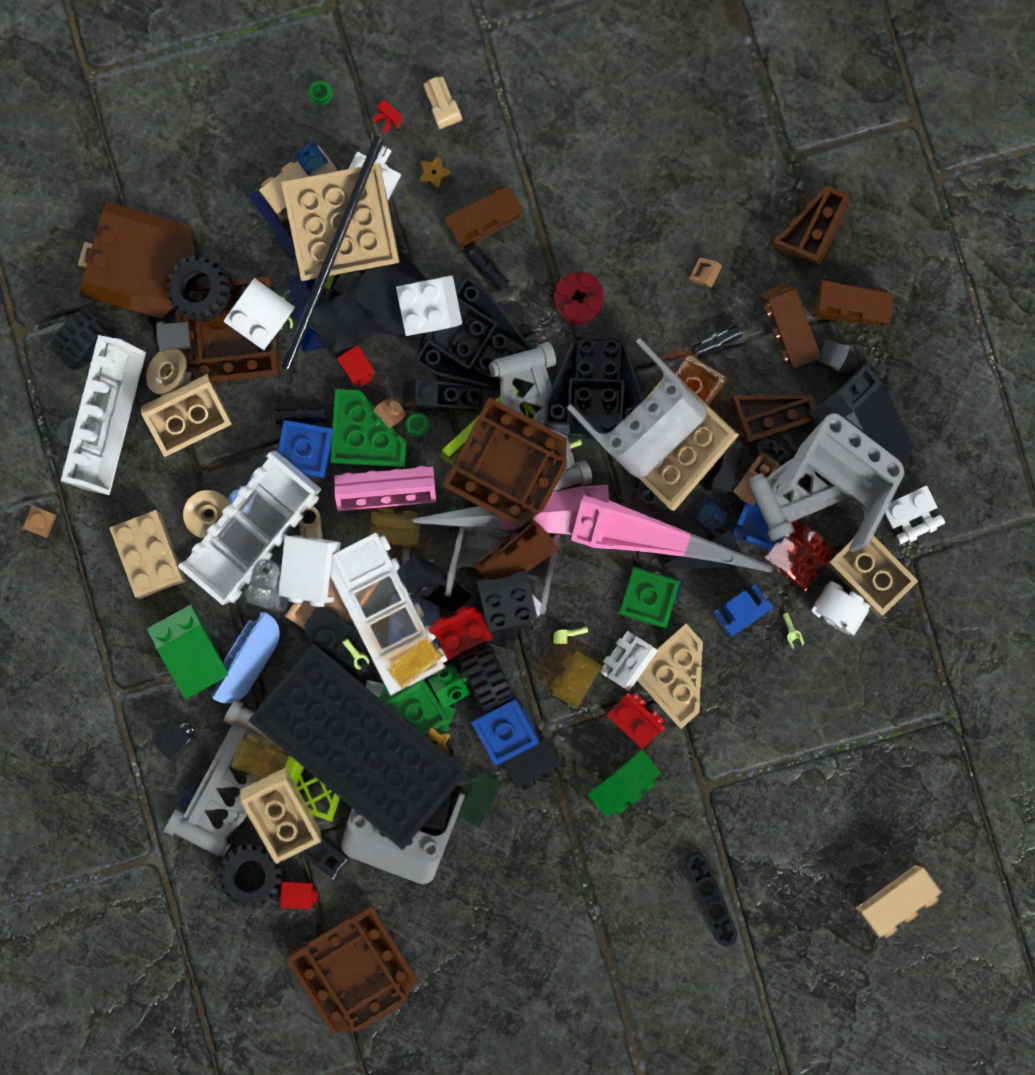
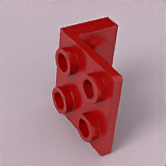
(461, 632)
(636, 720)

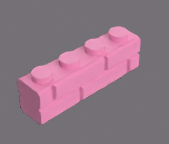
(385, 488)

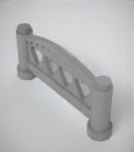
(531, 367)
(780, 511)
(195, 823)

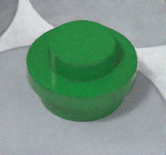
(320, 93)
(417, 424)

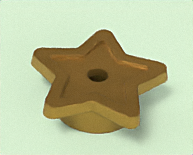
(436, 178)
(441, 738)

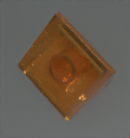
(701, 378)

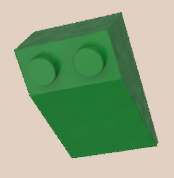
(188, 651)

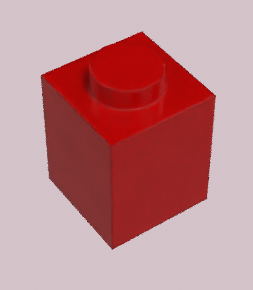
(356, 366)
(298, 894)

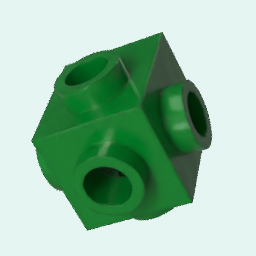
(449, 685)

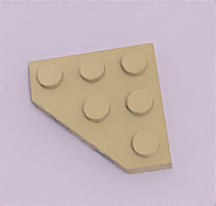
(675, 676)

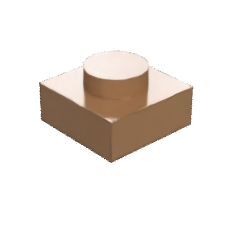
(705, 272)
(390, 412)
(39, 521)

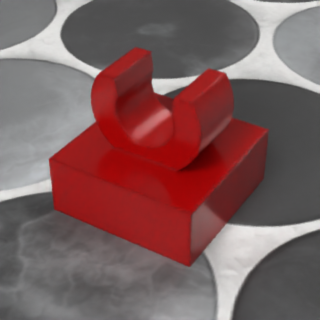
(389, 114)

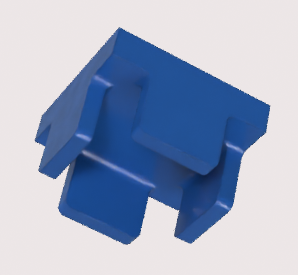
(306, 447)
(753, 529)
(742, 611)
(506, 731)

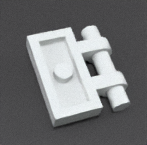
(910, 507)
(632, 663)

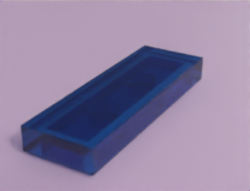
(273, 224)
(300, 293)

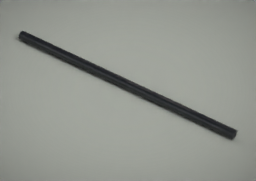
(332, 252)

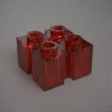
(800, 555)

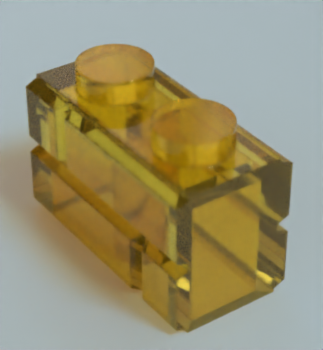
(397, 528)
(415, 662)
(575, 680)
(258, 758)

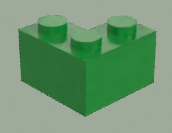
(625, 785)

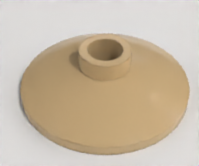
(166, 371)
(195, 508)

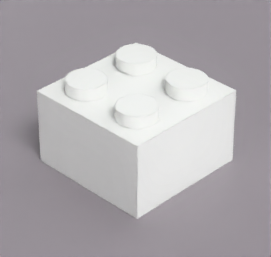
(429, 305)

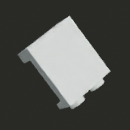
(307, 569)

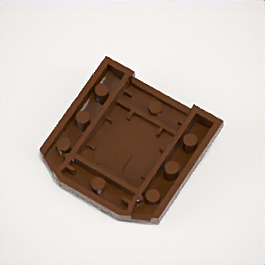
(133, 260)
(223, 350)
(508, 464)
(353, 972)

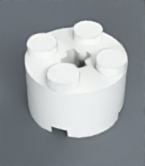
(841, 609)

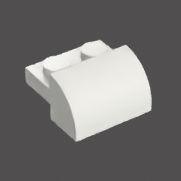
(259, 314)

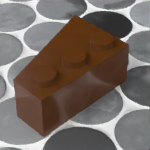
(483, 217)
(814, 228)
(853, 304)
(789, 325)
(771, 415)
(517, 552)

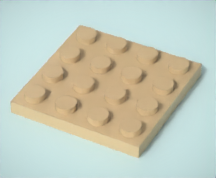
(314, 213)
(690, 459)

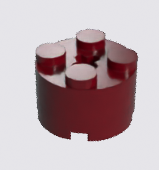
(584, 285)

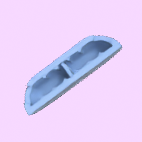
(247, 658)

